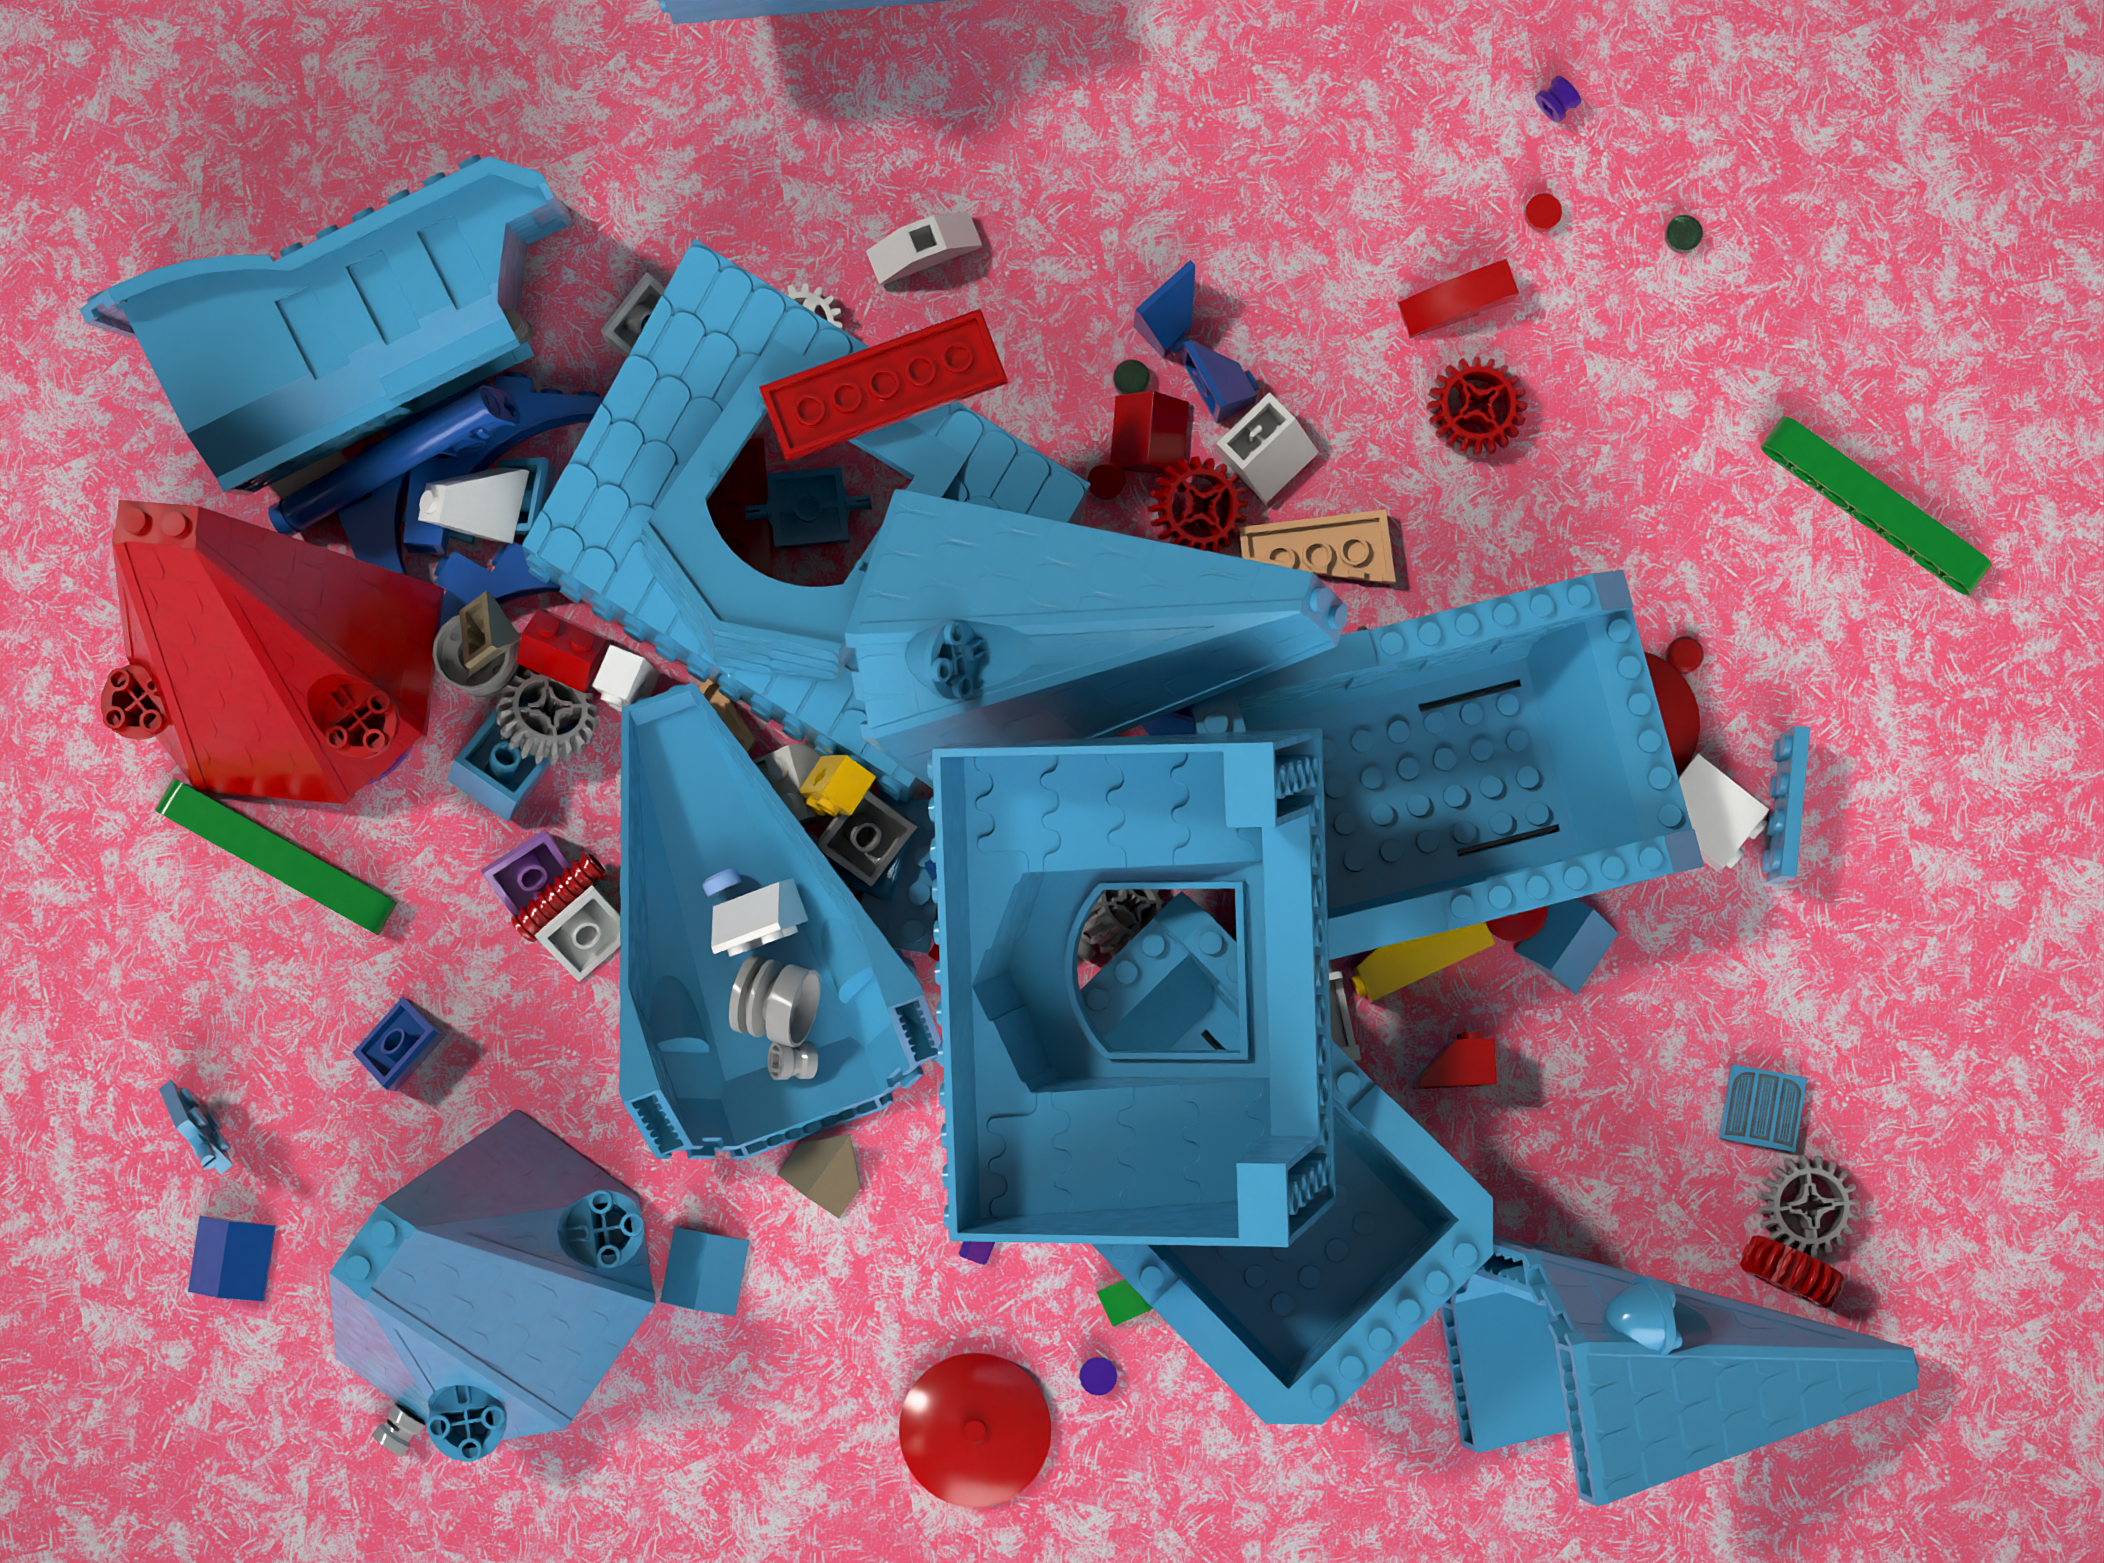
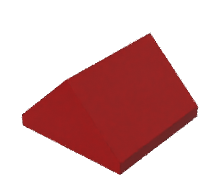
(1148, 431)

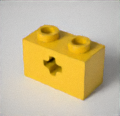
(835, 785)

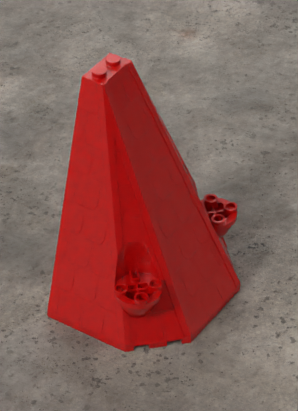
(266, 655)

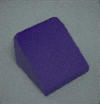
(976, 1251)

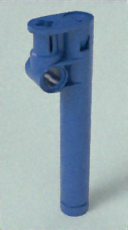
(452, 430)

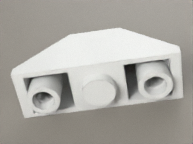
(923, 245)

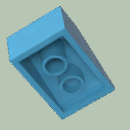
(495, 773)

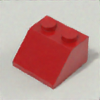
(562, 649)
(1461, 1063)

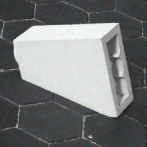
(477, 503)

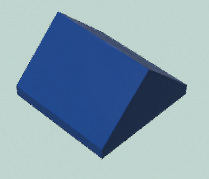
(398, 1044)
(231, 1259)

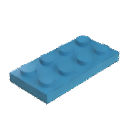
(1788, 794)
(911, 913)

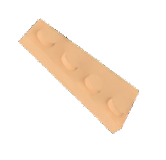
(1330, 546)

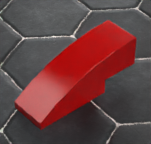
(1458, 298)

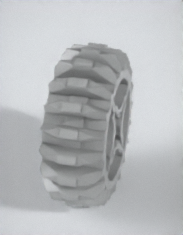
(535, 731)
(1121, 916)
(1807, 1188)

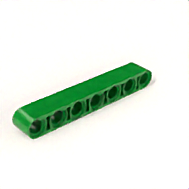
(1876, 505)
(276, 856)

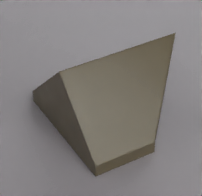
(484, 632)
(824, 1172)

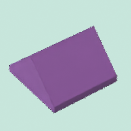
(526, 870)

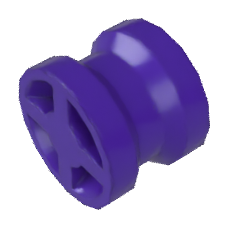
(1558, 99)

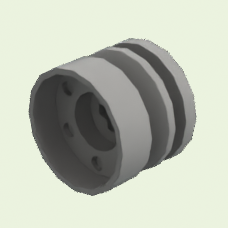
(450, 664)
(774, 1000)

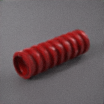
(558, 896)

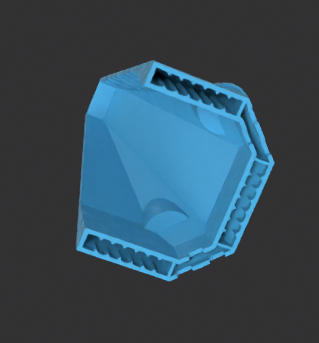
(1058, 628)
(684, 1074)
(494, 1288)
(1645, 1369)

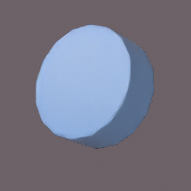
(721, 882)

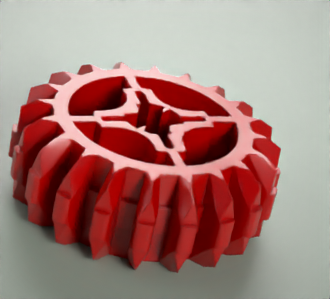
(1467, 392)
(1187, 494)
(1792, 1271)

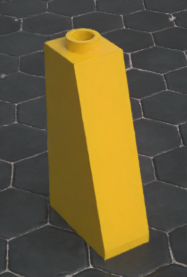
(1411, 960)

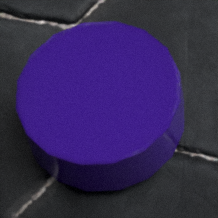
(1098, 1376)

